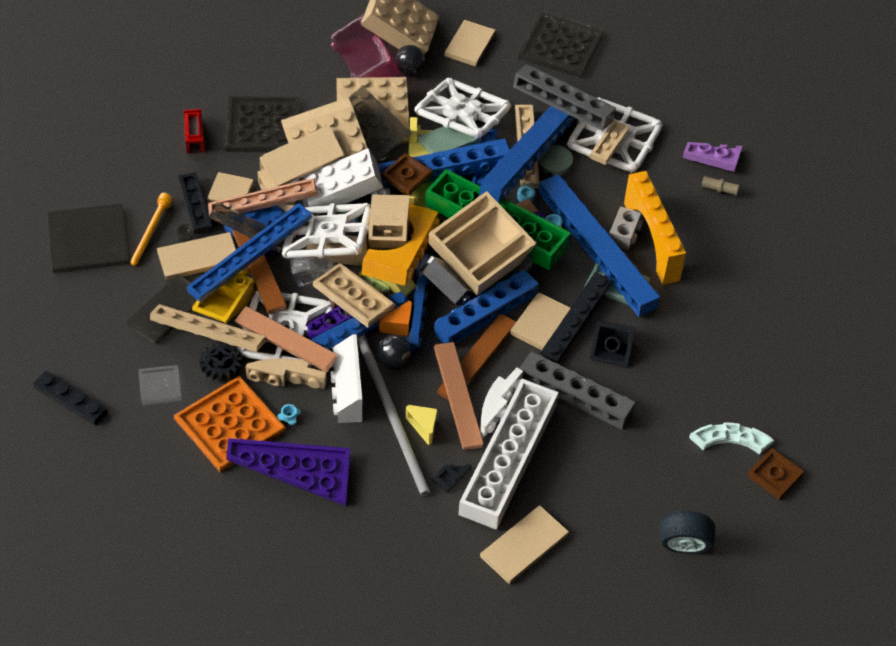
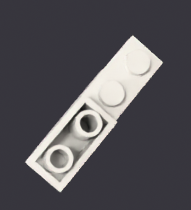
(496, 401)

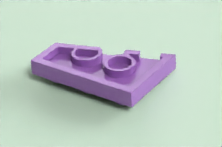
(713, 156)

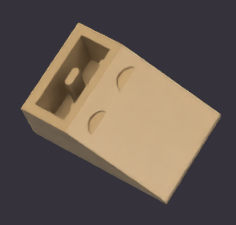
(389, 221)

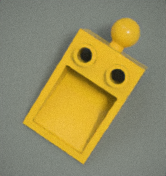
(228, 299)

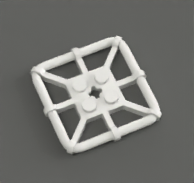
(463, 108)
(645, 147)
(329, 229)
(295, 319)

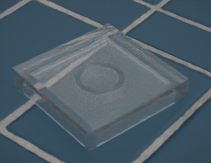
(159, 385)

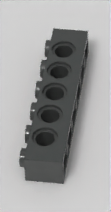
(564, 97)
(578, 390)

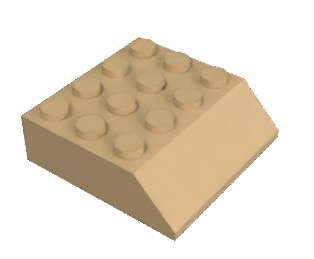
(401, 22)
(387, 90)
(339, 117)
(481, 243)

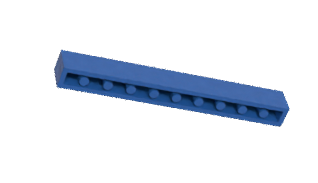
(525, 153)
(599, 245)

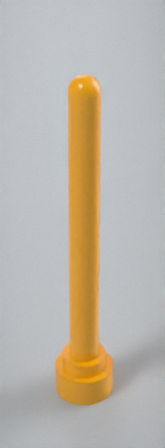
(164, 202)

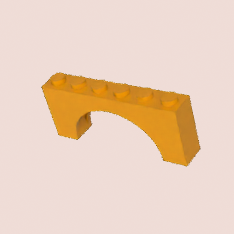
(669, 250)
(399, 263)

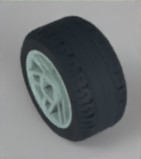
(687, 532)

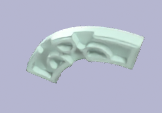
(731, 433)

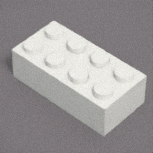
(346, 180)

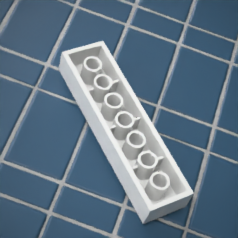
(508, 454)

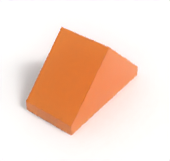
(397, 320)

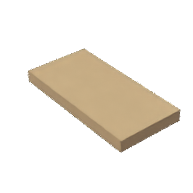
(304, 155)
(195, 255)
(354, 295)
(524, 544)

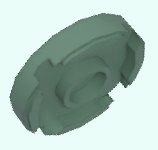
(556, 161)

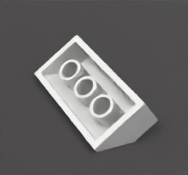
(347, 382)

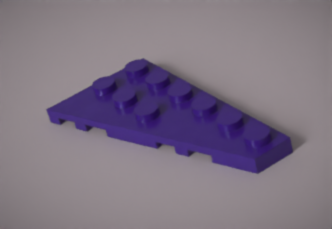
(307, 467)

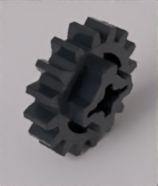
(220, 361)

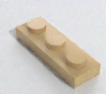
(609, 142)

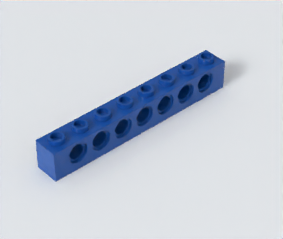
(460, 160)

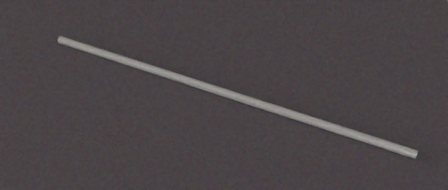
(388, 404)

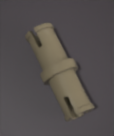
(720, 185)

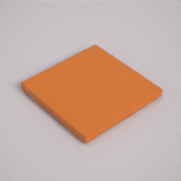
(228, 413)

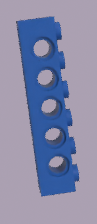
(486, 308)

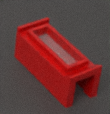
(193, 128)

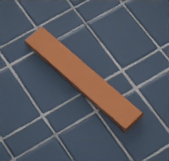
(270, 197)
(286, 339)
(458, 396)

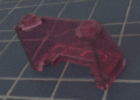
(363, 51)

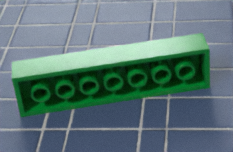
(453, 193)

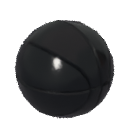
(409, 59)
(394, 351)

